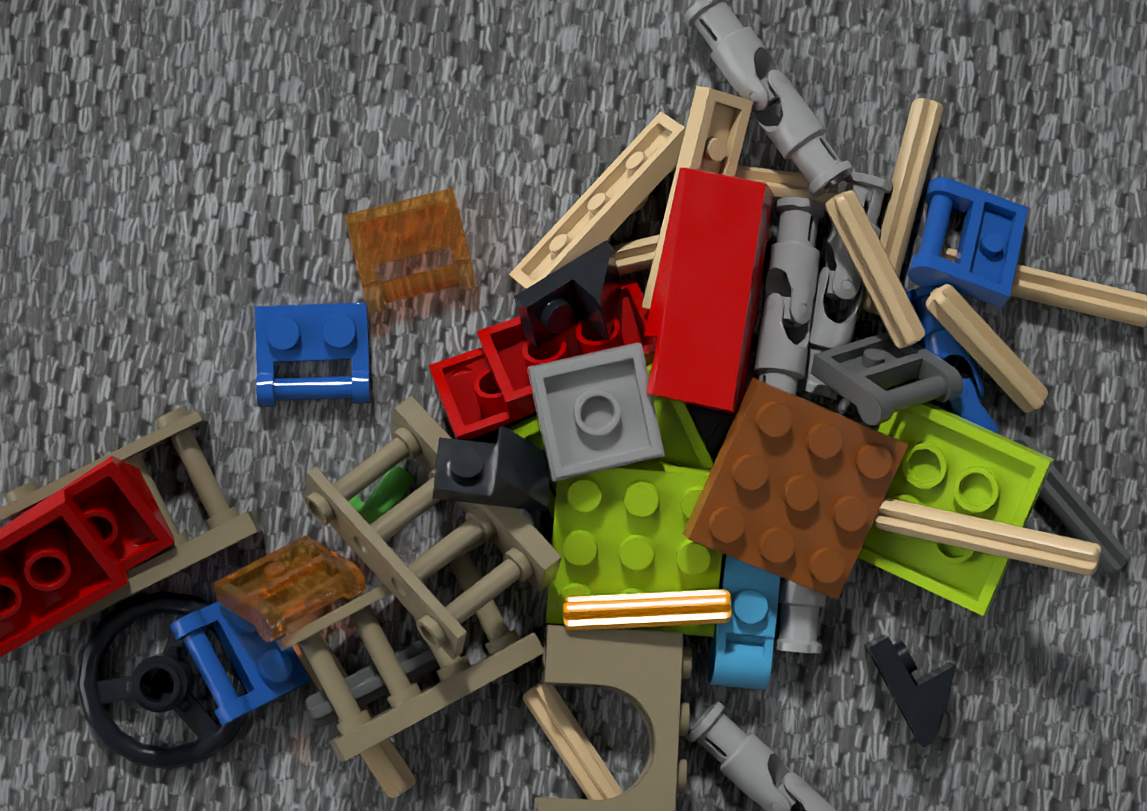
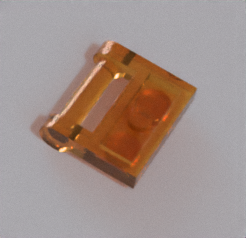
(407, 231)
(289, 586)

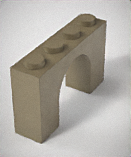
(646, 672)

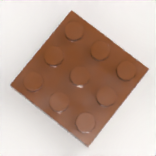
(795, 489)

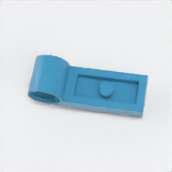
(744, 646)

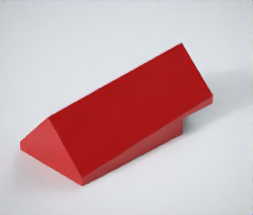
(708, 289)
(492, 382)
(75, 549)

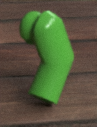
(385, 495)

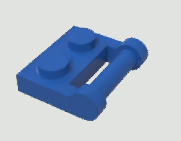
(986, 246)
(312, 334)
(259, 663)

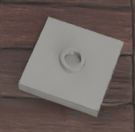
(595, 411)

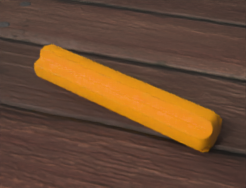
(647, 610)

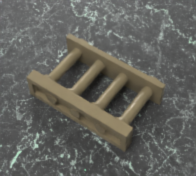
(224, 523)
(523, 548)
(406, 699)

